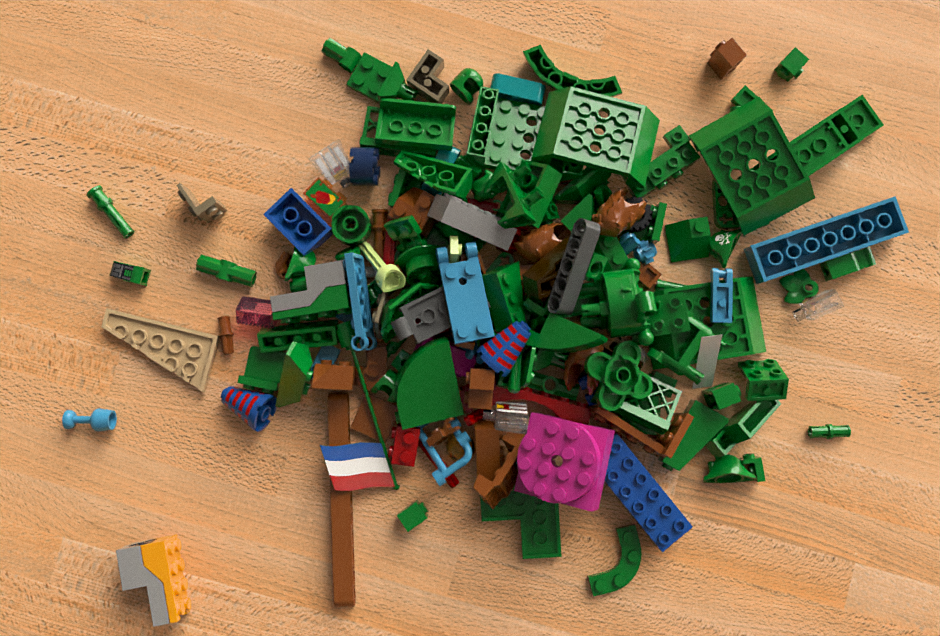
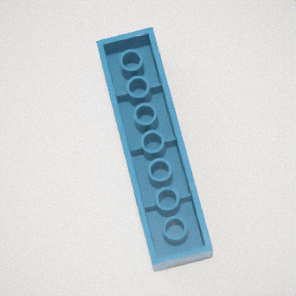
(826, 240)

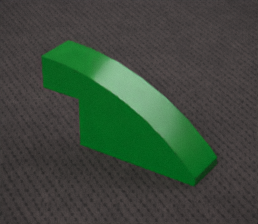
(564, 336)
(742, 426)

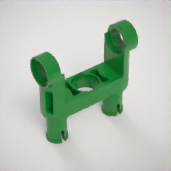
(682, 364)

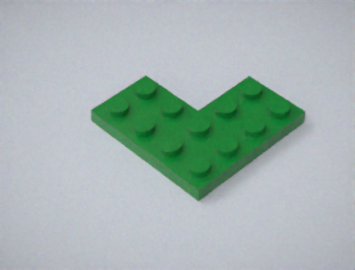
(537, 522)

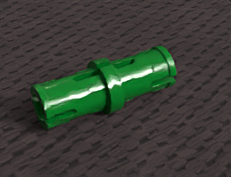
(829, 431)

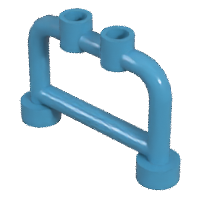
(443, 471)

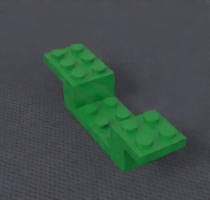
(834, 135)

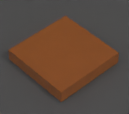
(384, 414)

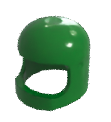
(467, 84)
(387, 384)

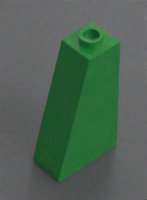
(700, 431)

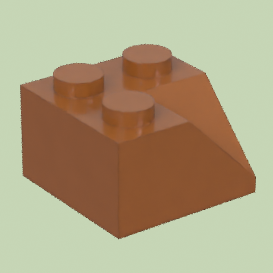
(415, 203)
(334, 376)

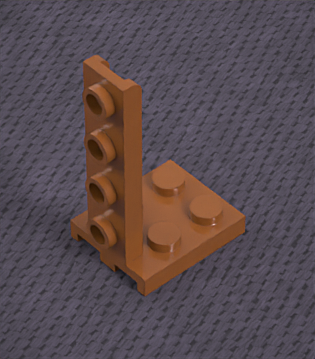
(662, 445)

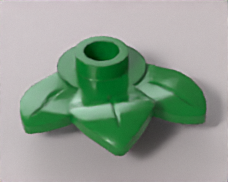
(796, 287)

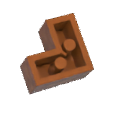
(480, 388)

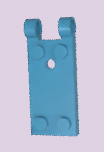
(360, 301)
(468, 302)

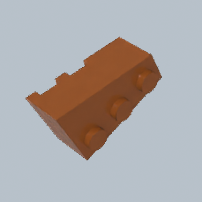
(488, 449)

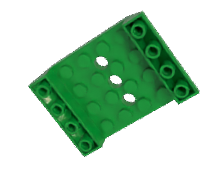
(500, 131)
(569, 132)
(760, 193)
(741, 336)

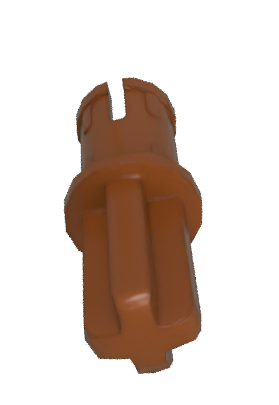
(226, 335)

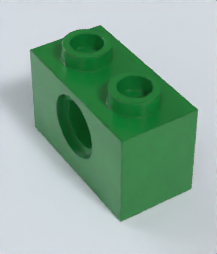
(722, 395)

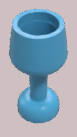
(99, 420)

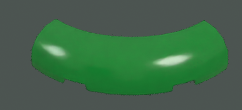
(556, 79)

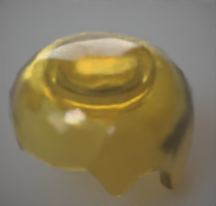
(455, 450)

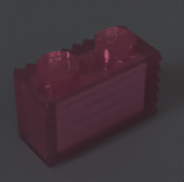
(255, 312)

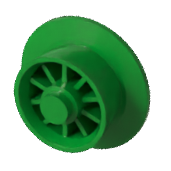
(420, 264)

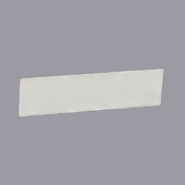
(707, 359)

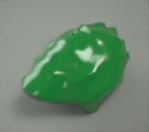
(480, 185)

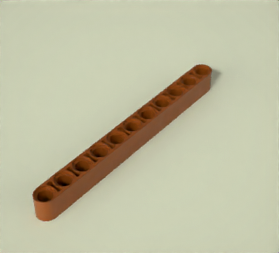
(341, 508)

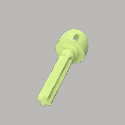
(388, 276)

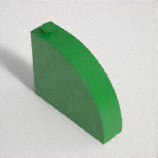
(427, 386)

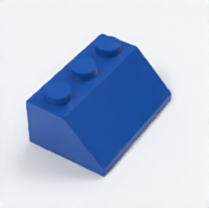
(298, 222)

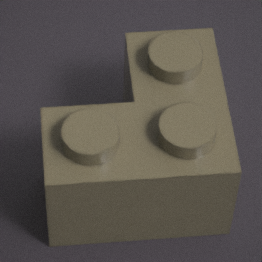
(425, 78)

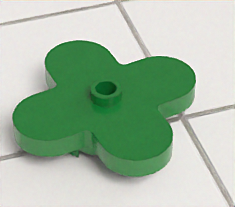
(631, 380)

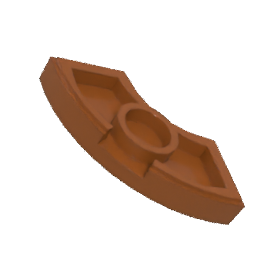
(375, 368)

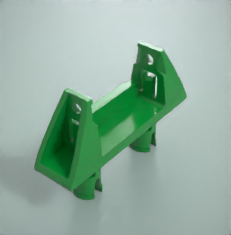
(520, 212)

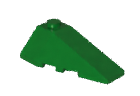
(437, 173)

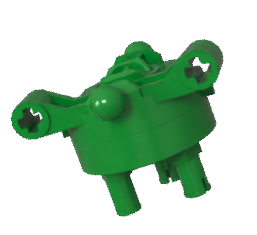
(620, 305)

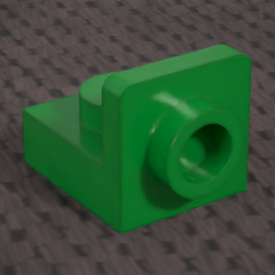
(755, 467)

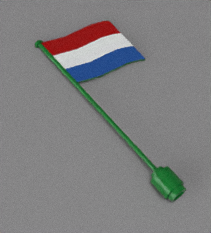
(361, 463)

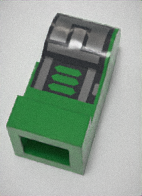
(130, 273)

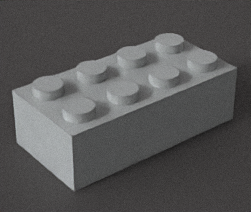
(471, 220)

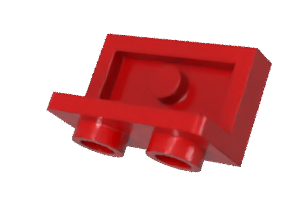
(405, 445)

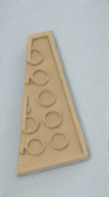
(173, 347)

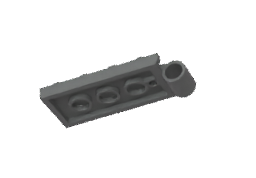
(430, 310)

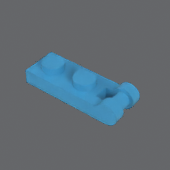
(721, 295)

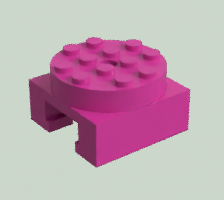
(584, 466)

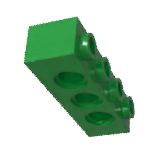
(311, 334)

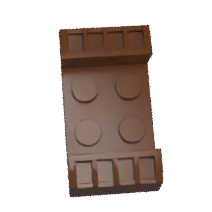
(504, 478)

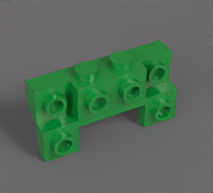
(669, 164)

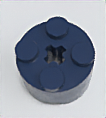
(364, 166)

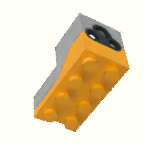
(160, 568)

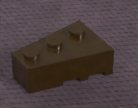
(541, 276)

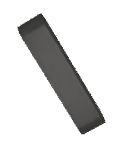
(573, 267)

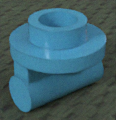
(629, 242)

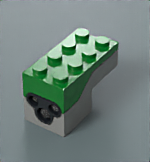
(325, 296)

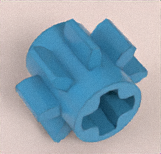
(645, 252)

